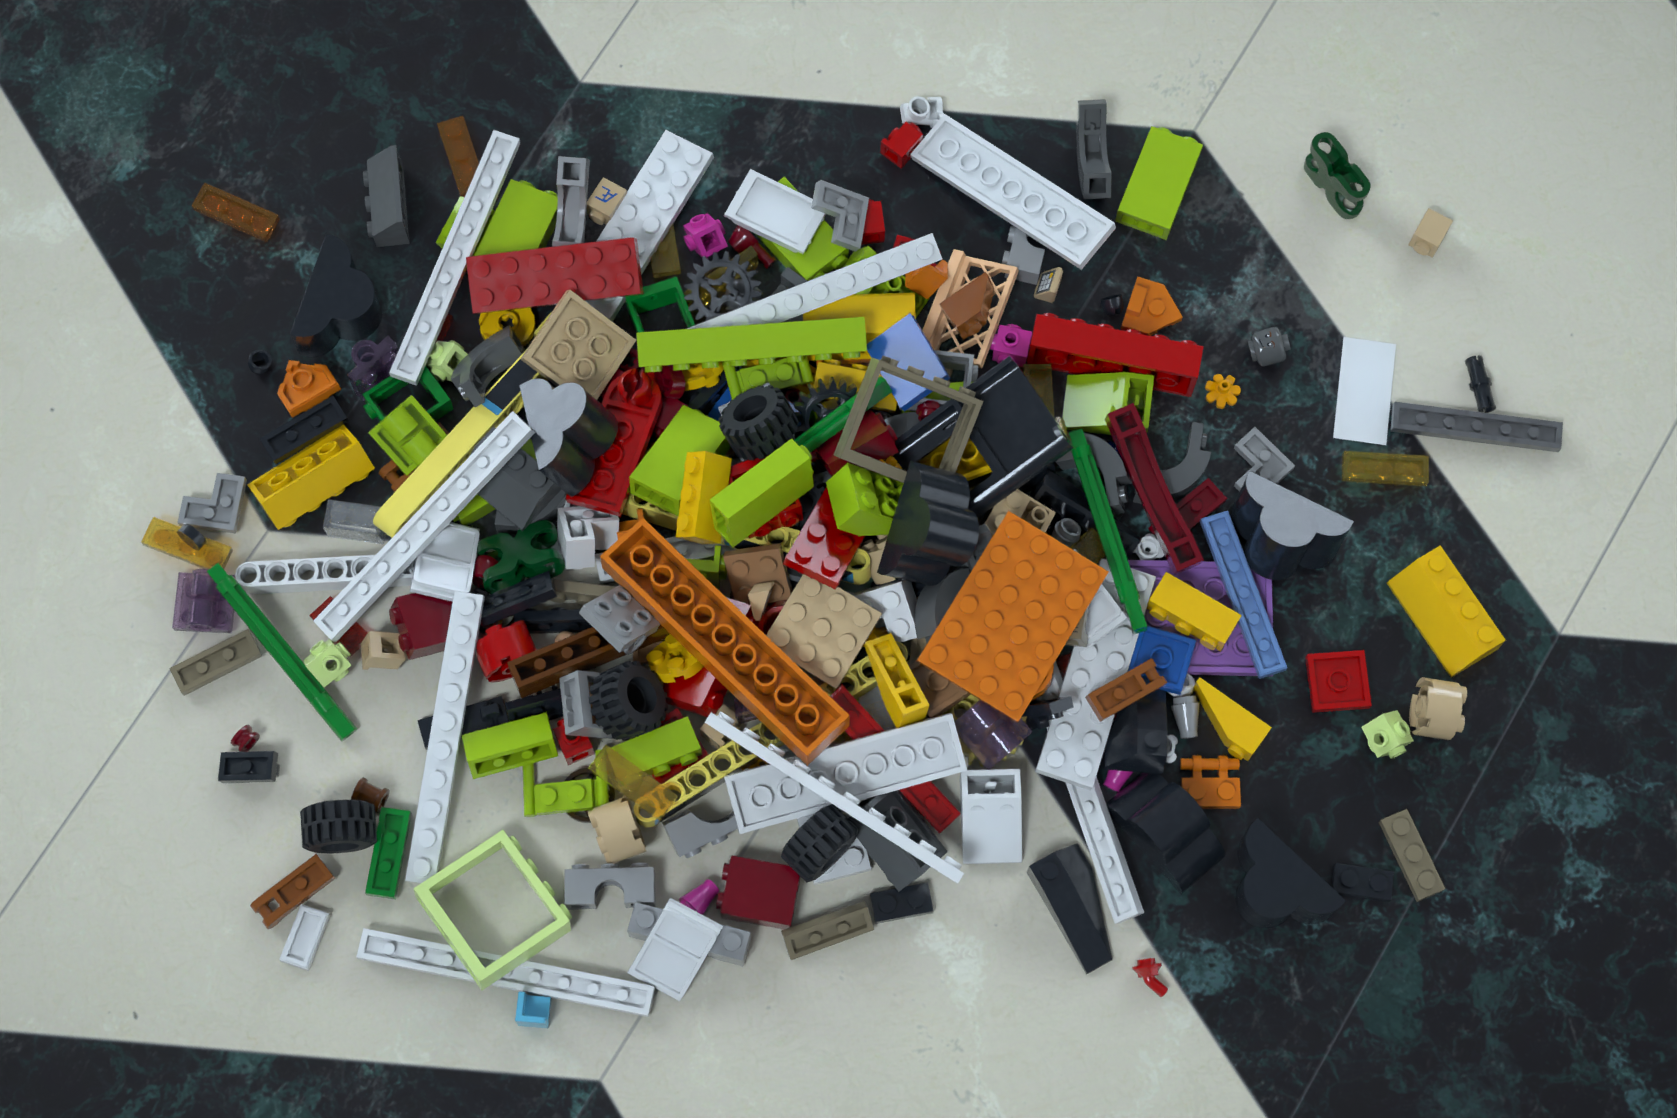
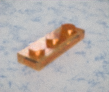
(459, 151)
(235, 212)

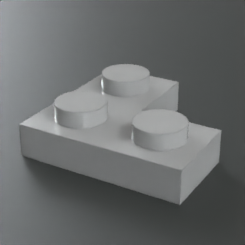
(847, 208)
(1263, 457)
(221, 511)

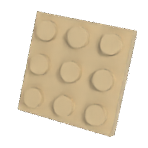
(578, 346)
(823, 629)

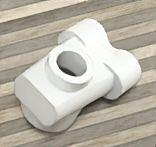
(922, 111)

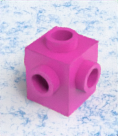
(705, 235)
(1011, 342)

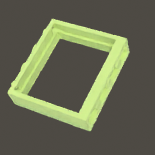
(486, 976)

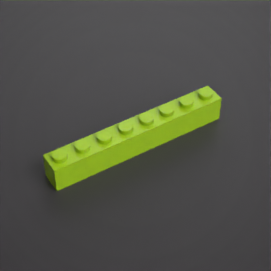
(751, 342)

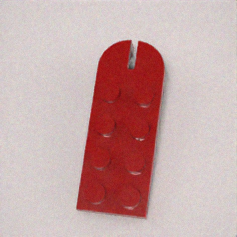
(636, 420)
(821, 548)

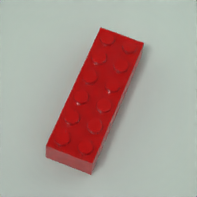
(545, 274)
(1093, 349)

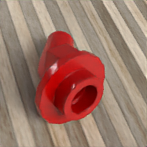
(1148, 970)

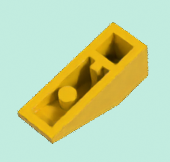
(896, 682)
(1234, 724)

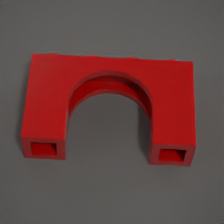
(702, 691)

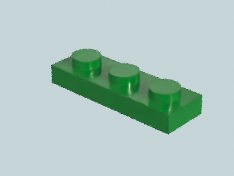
(388, 853)

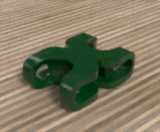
(1336, 175)
(521, 556)

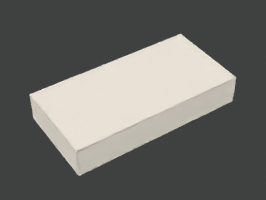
(304, 937)

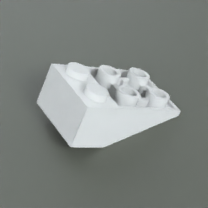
(991, 816)

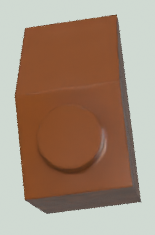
(969, 306)

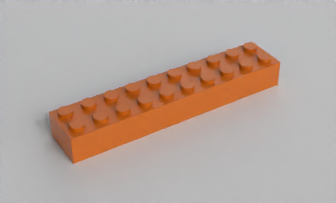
(725, 641)

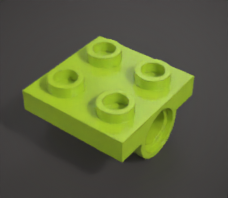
(408, 435)

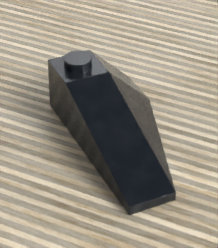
(1072, 503)
(1139, 736)
(1072, 898)

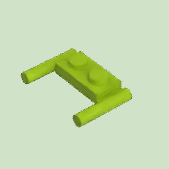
(779, 375)
(562, 796)

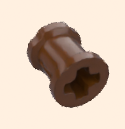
(369, 793)

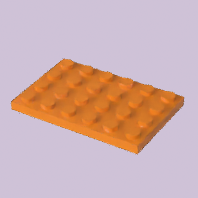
(1012, 616)

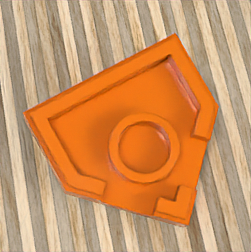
(1150, 308)
(306, 386)

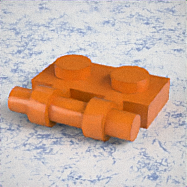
(1212, 792)

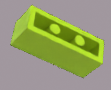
(509, 745)
(662, 748)

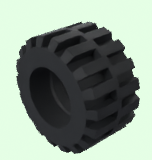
(758, 422)
(628, 700)
(338, 826)
(819, 843)

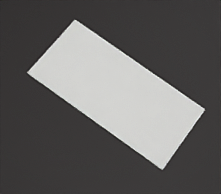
(1364, 391)

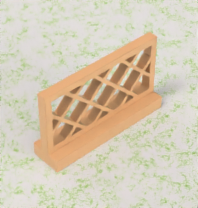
(957, 274)

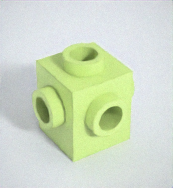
(444, 359)
(326, 671)
(1388, 735)

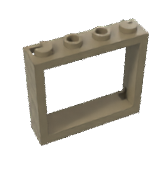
(958, 438)

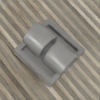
(620, 619)

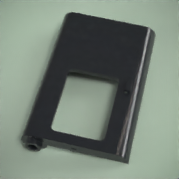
(1010, 432)

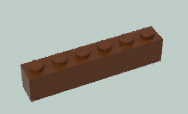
(578, 652)

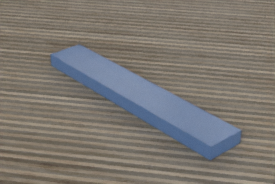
(1243, 594)

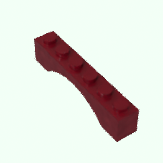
(1152, 490)

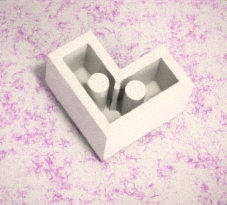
(583, 532)
(897, 604)

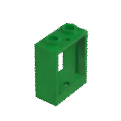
(657, 296)
(392, 385)

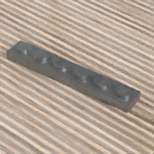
(1476, 427)

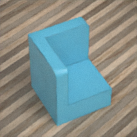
(533, 1010)

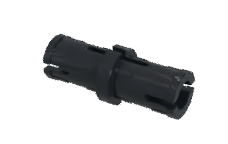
(1480, 384)

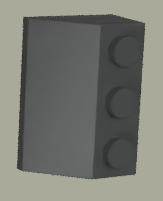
(386, 199)
(518, 488)
(897, 864)

